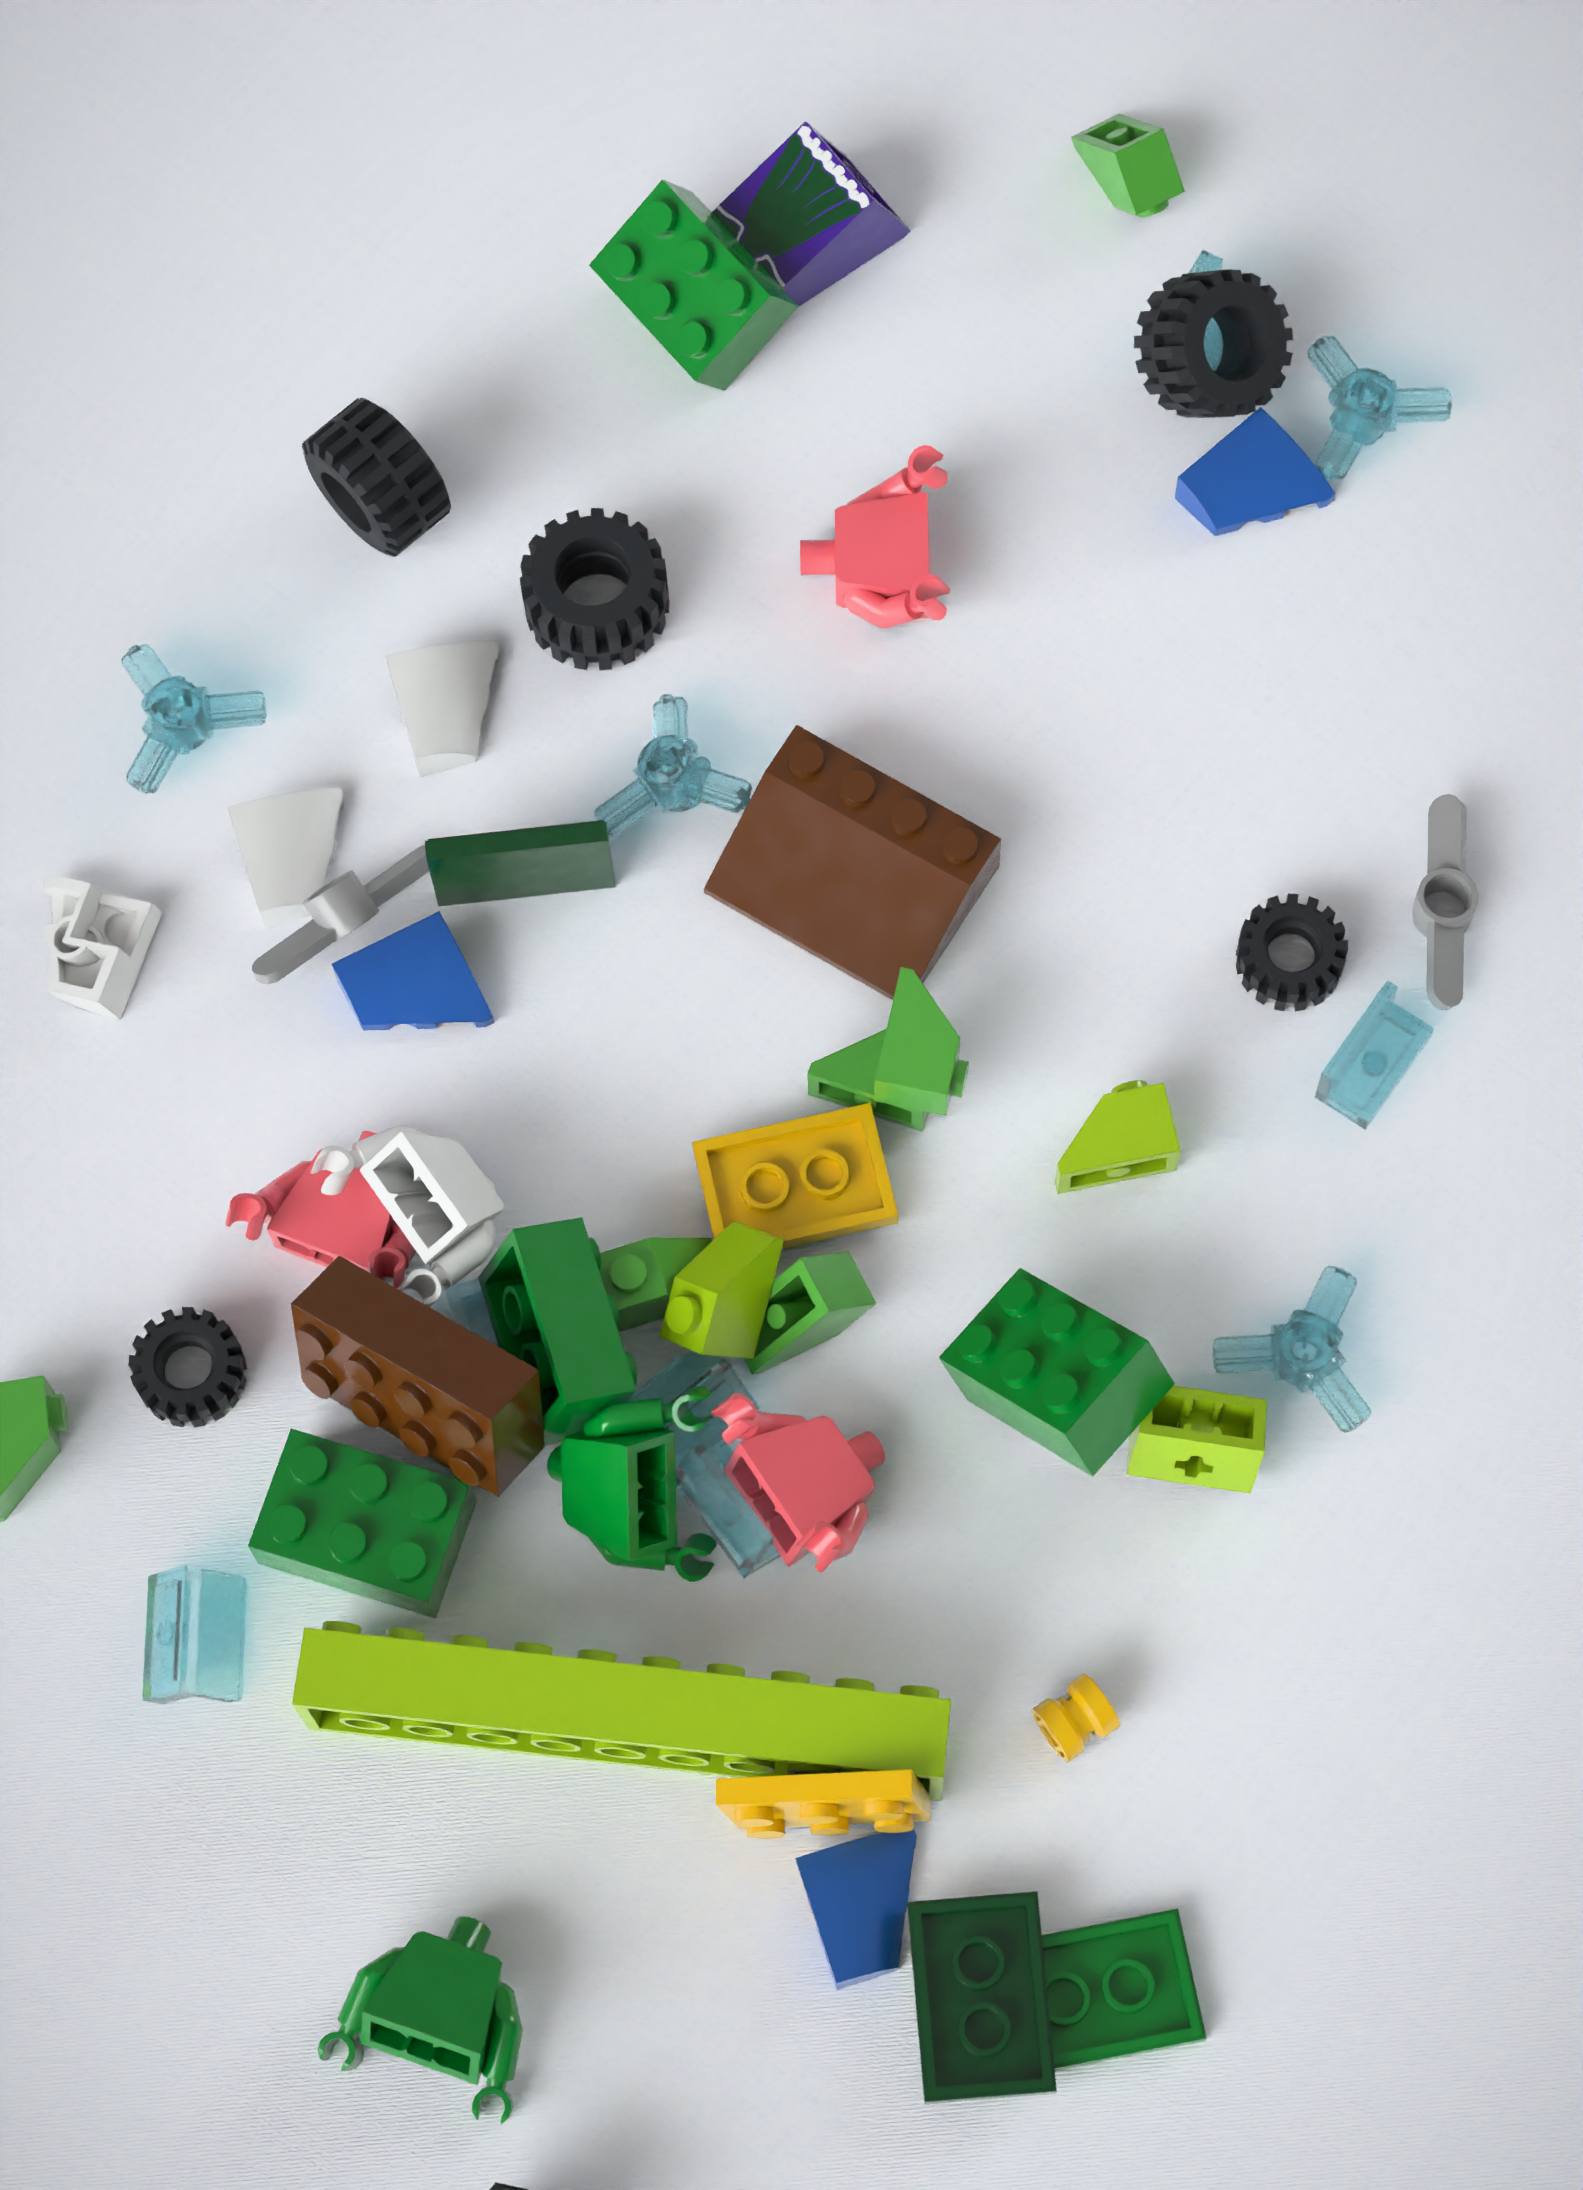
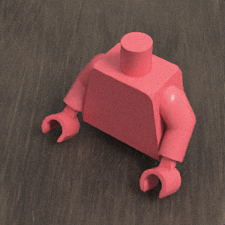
(884, 548)
(326, 1226)
(801, 1478)

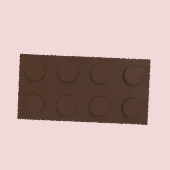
(418, 1376)

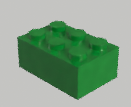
(693, 285)
(557, 1317)
(1057, 1371)
(362, 1523)

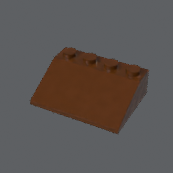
(853, 864)

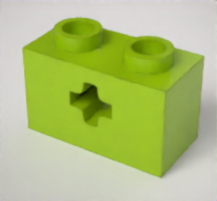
(1201, 1440)

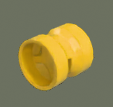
(1071, 1720)

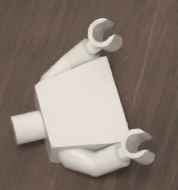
(430, 1193)

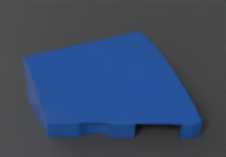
(1251, 478)
(412, 980)
(860, 1903)

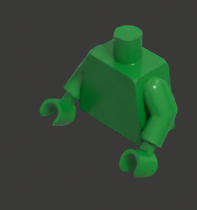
(623, 1484)
(437, 2008)

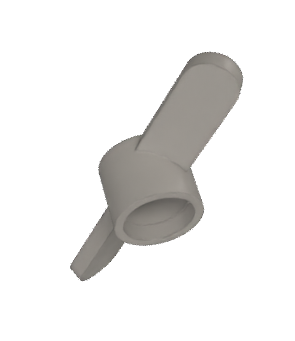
(1445, 874)
(336, 912)

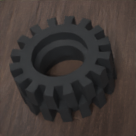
(1296, 919)
(179, 1332)

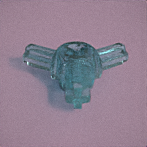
(1361, 425)
(199, 711)
(672, 774)
(1315, 1326)

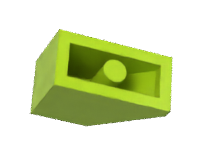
(1121, 1139)
(724, 1294)

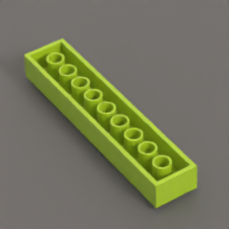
(613, 1709)

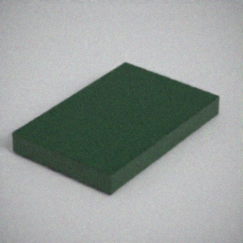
(520, 863)
(981, 1998)

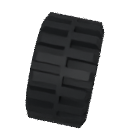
(1251, 338)
(376, 477)
(588, 548)

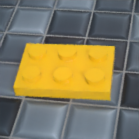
(799, 1177)
(824, 1802)

